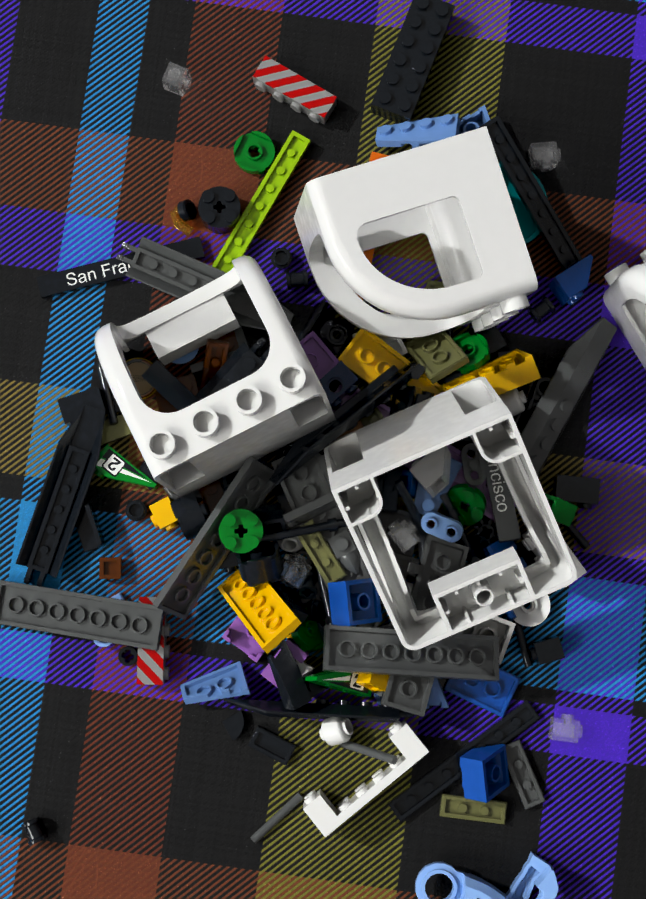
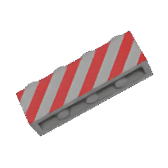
(294, 90)
(152, 663)

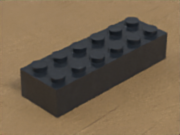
(412, 60)

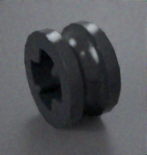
(123, 660)

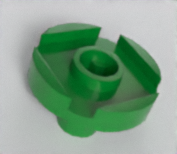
(256, 164)
(480, 353)
(476, 501)
(232, 540)
(308, 640)

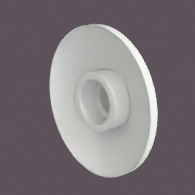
(535, 614)

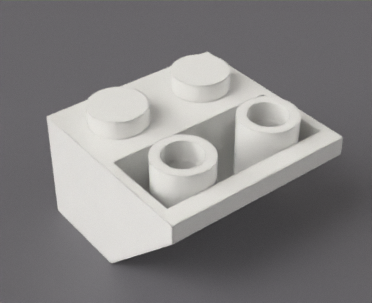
(433, 470)

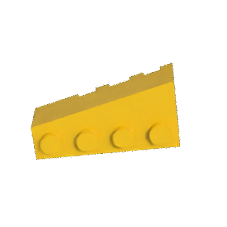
(503, 373)

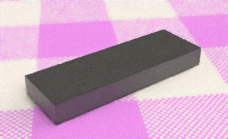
(523, 775)

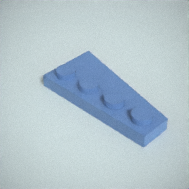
(418, 131)

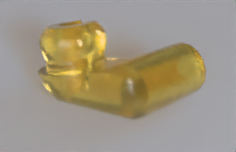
(181, 225)

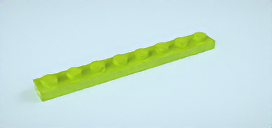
(262, 201)

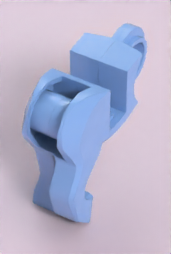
(468, 886)

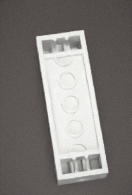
(329, 818)

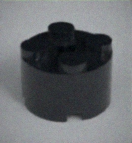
(218, 198)
(190, 513)
(261, 564)

